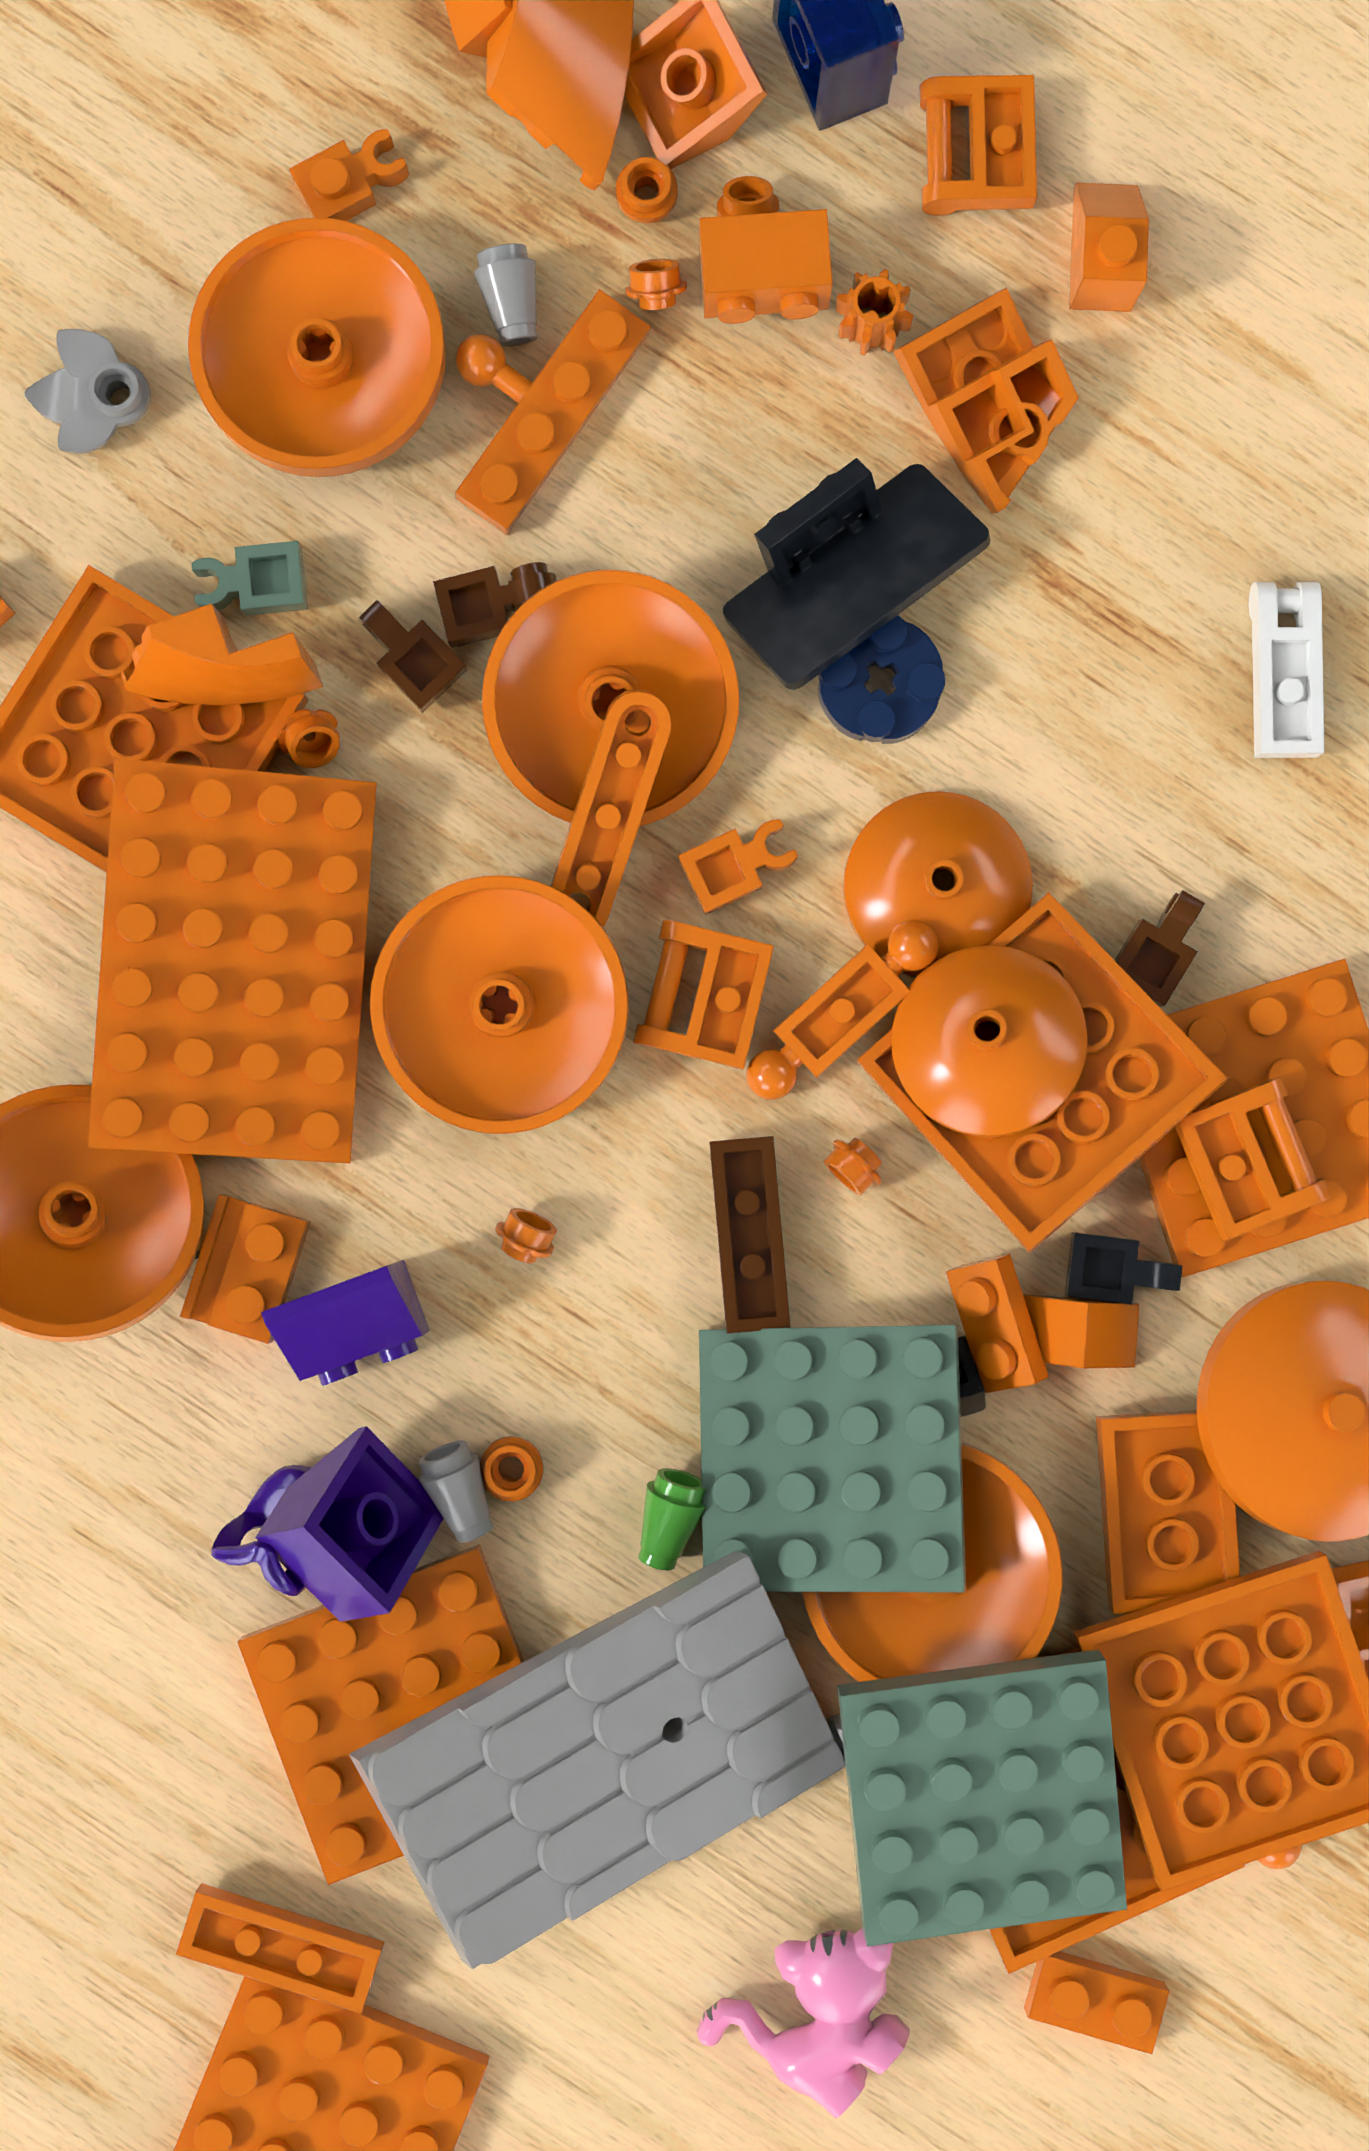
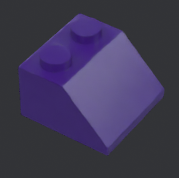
(349, 1322)
(353, 1527)

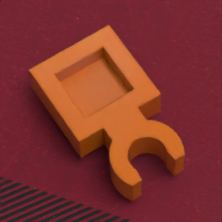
(340, 183)
(726, 869)

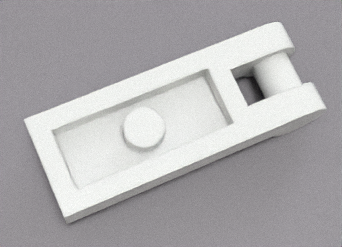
(1287, 671)

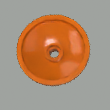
(929, 831)
(996, 1083)

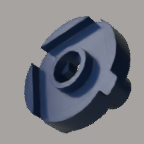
(880, 716)

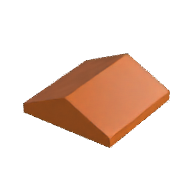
(690, 81)

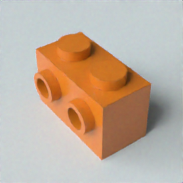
(765, 265)

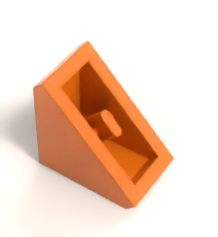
(1084, 1331)

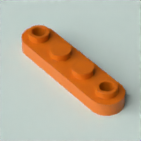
(612, 802)

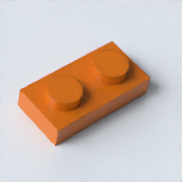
(997, 1324)
(1097, 2000)

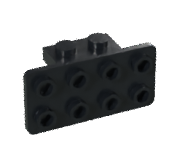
(849, 565)

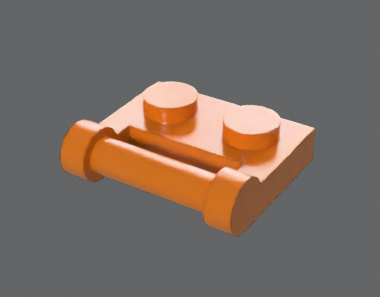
(999, 141)
(724, 1000)
(1233, 1167)

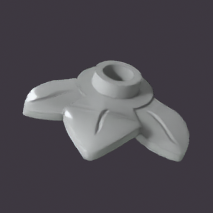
(83, 391)

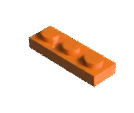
(280, 1948)

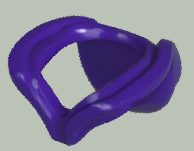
(227, 1543)

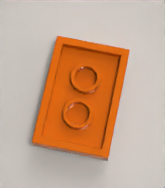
(1162, 1511)

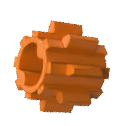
(880, 296)

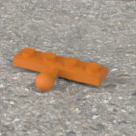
(548, 409)

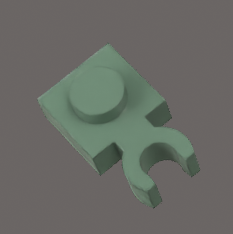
(264, 578)

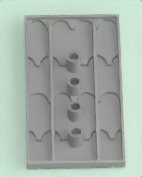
(601, 1760)

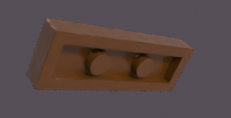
(749, 1234)

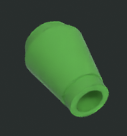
(669, 1517)

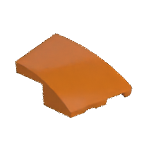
(564, 75)
(989, 393)
(197, 663)

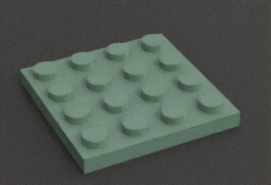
(835, 1456)
(983, 1797)

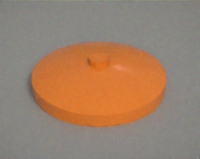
(317, 347)
(579, 650)
(499, 1004)
(85, 1230)
(1291, 1409)
(1000, 1617)

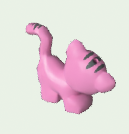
(838, 1986)

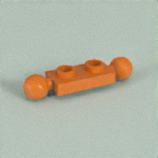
(842, 1010)

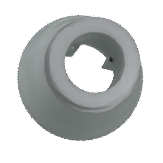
(509, 291)
(457, 1489)

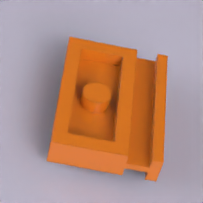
(244, 1267)

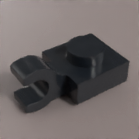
(1109, 1269)

